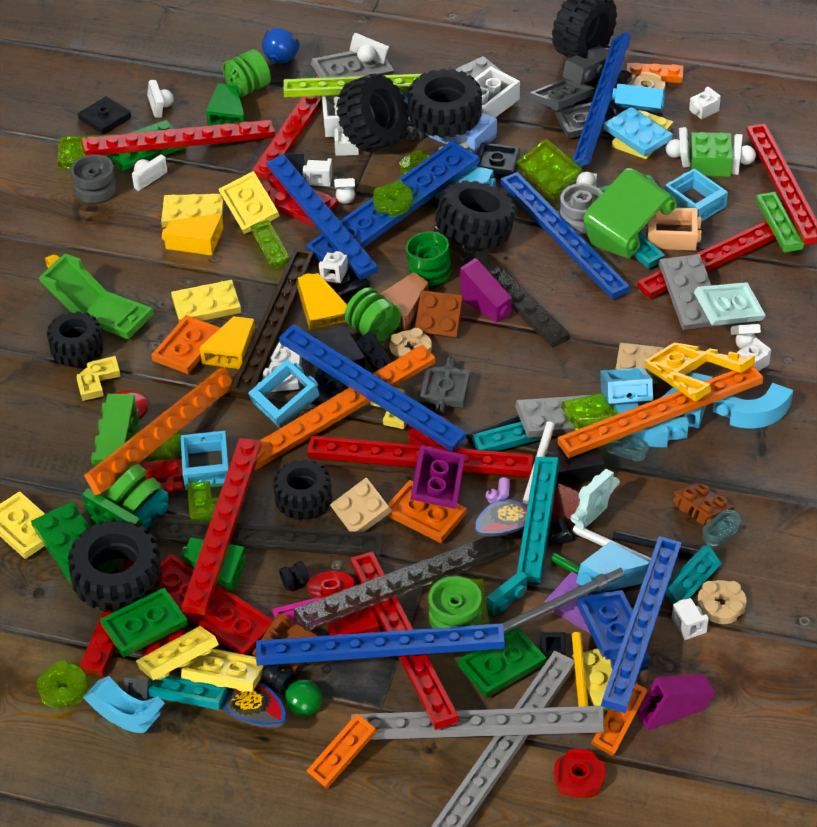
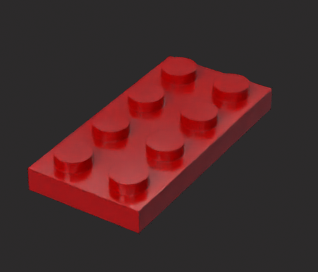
(285, 203)

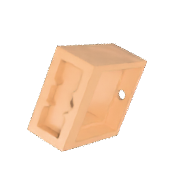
(675, 239)

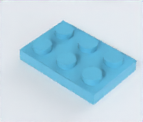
(637, 131)

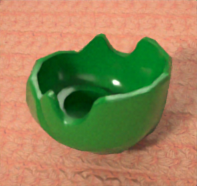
(303, 698)

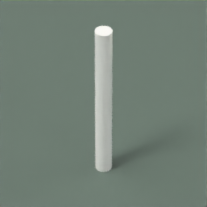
(542, 450)
(600, 540)

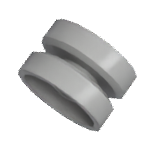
(575, 202)

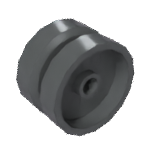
(93, 178)

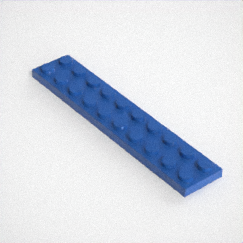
(424, 181)

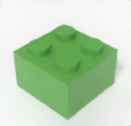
(711, 153)

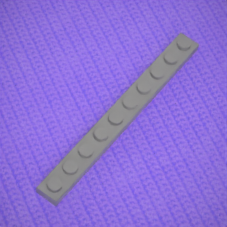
(490, 722)
(503, 748)

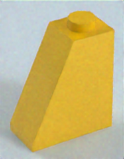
(194, 234)
(320, 302)
(229, 343)

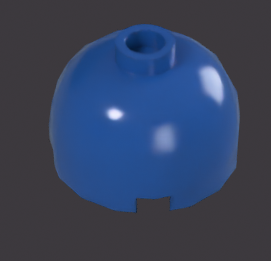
(279, 46)

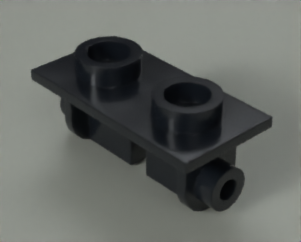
(373, 351)

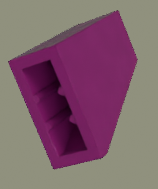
(484, 292)
(674, 698)

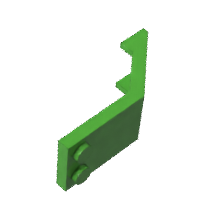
(82, 293)

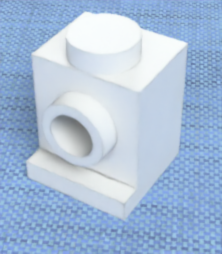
(705, 103)
(342, 145)
(318, 172)
(334, 261)
(760, 351)
(689, 619)

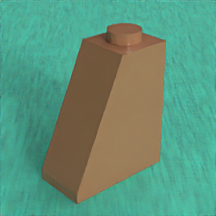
(406, 296)

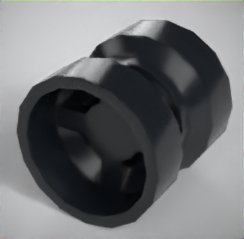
(294, 575)
(278, 677)

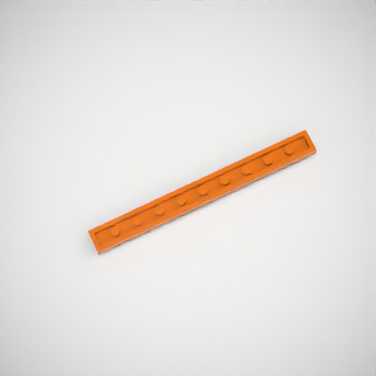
(339, 407)
(655, 412)
(158, 431)

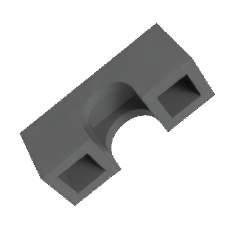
(583, 70)

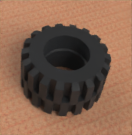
(75, 338)
(306, 476)

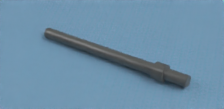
(599, 582)

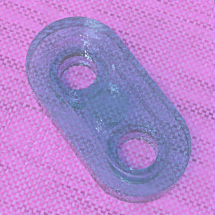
(629, 448)
(718, 531)

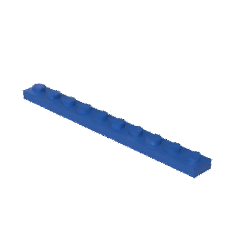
(601, 100)
(322, 217)
(565, 236)
(373, 388)
(641, 625)
(380, 644)

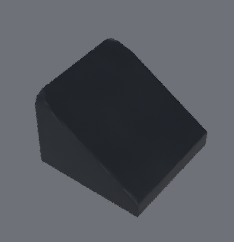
(297, 161)
(560, 532)
(553, 642)

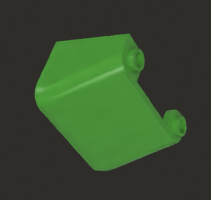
(624, 210)

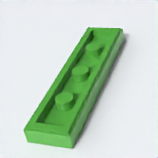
(779, 222)

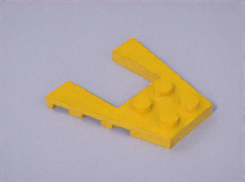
(680, 359)

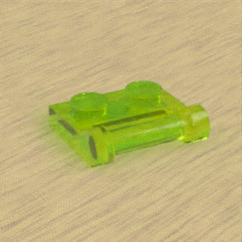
(587, 410)

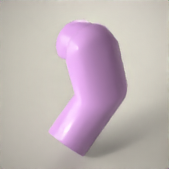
(501, 493)

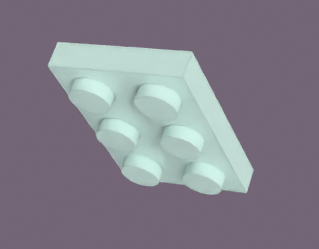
(729, 303)

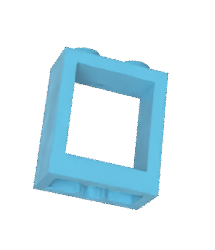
(639, 98)
(715, 195)
(620, 382)
(295, 405)
(195, 444)

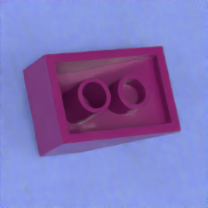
(437, 477)

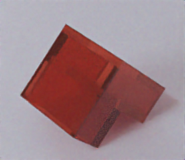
(566, 500)

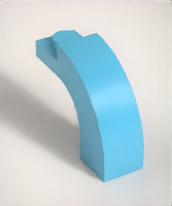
(756, 412)
(660, 433)
(122, 708)

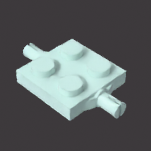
(594, 498)

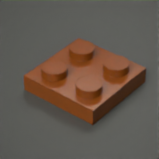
(439, 313)

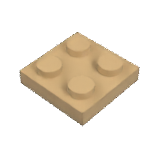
(634, 357)
(361, 507)

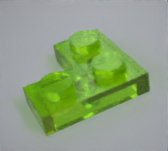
(200, 501)

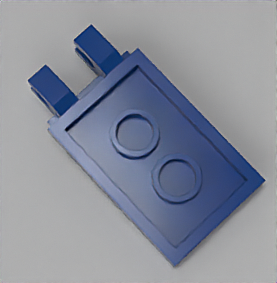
(607, 621)

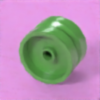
(132, 489)
(454, 603)

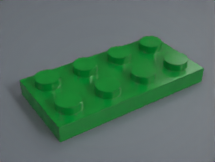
(127, 160)
(59, 530)

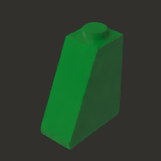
(225, 106)
(231, 568)

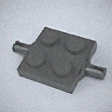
(445, 386)

